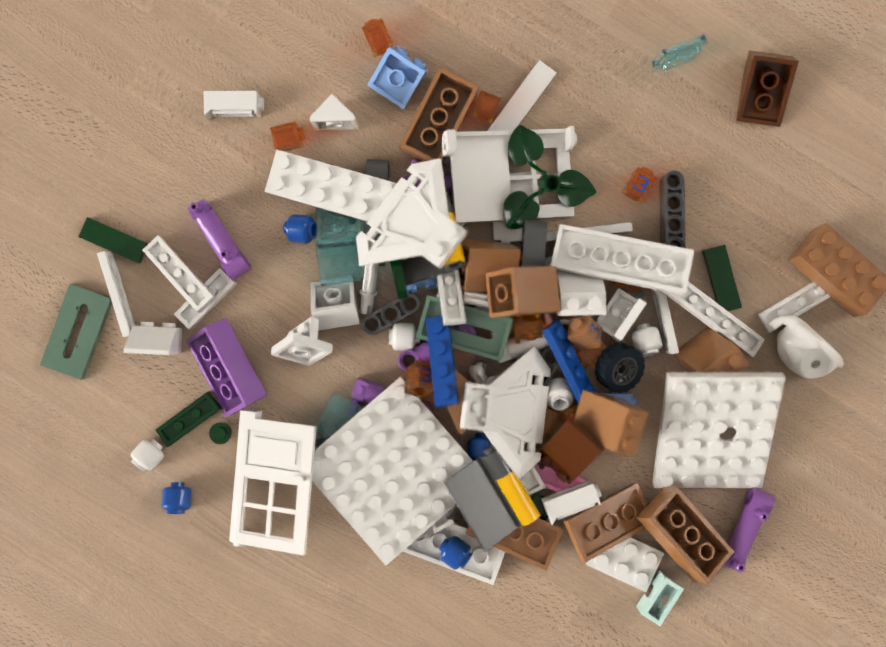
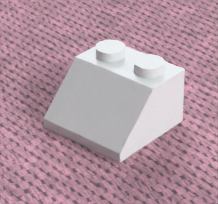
(580, 294)
(334, 305)
(154, 340)

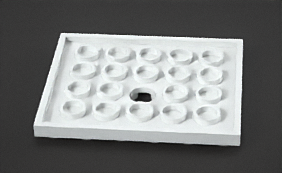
(702, 407)

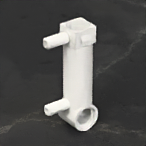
(515, 350)

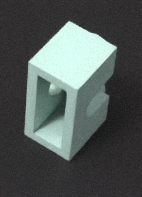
(651, 606)

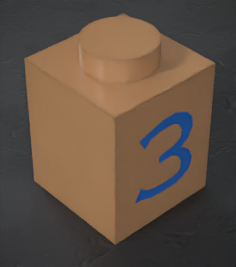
(584, 333)

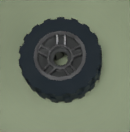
(619, 367)

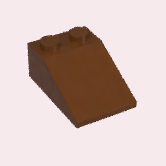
(766, 88)
(570, 451)

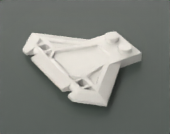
(412, 221)
(511, 410)

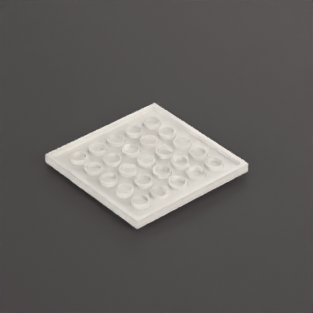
(389, 470)

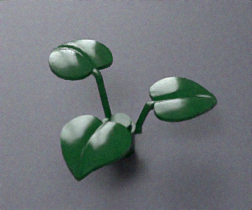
(571, 185)

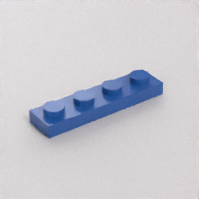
(567, 359)
(442, 363)

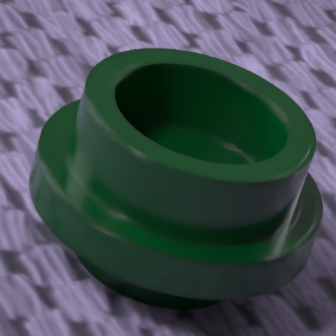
(220, 433)

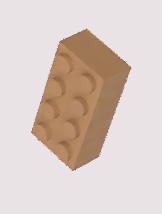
(440, 110)
(840, 270)
(685, 534)

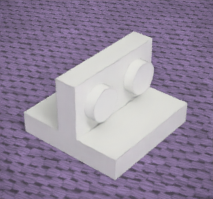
(620, 315)
(303, 344)

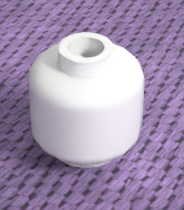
(403, 336)
(647, 340)
(559, 394)
(147, 455)

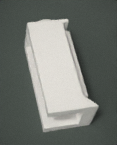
(232, 104)
(571, 500)

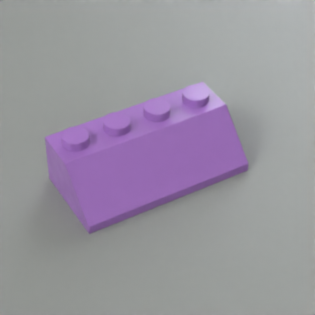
(226, 367)

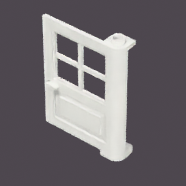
(482, 172)
(274, 454)

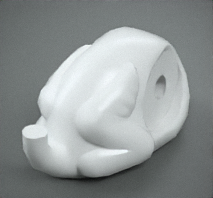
(804, 349)

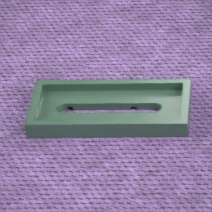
(98, 310)
(467, 342)

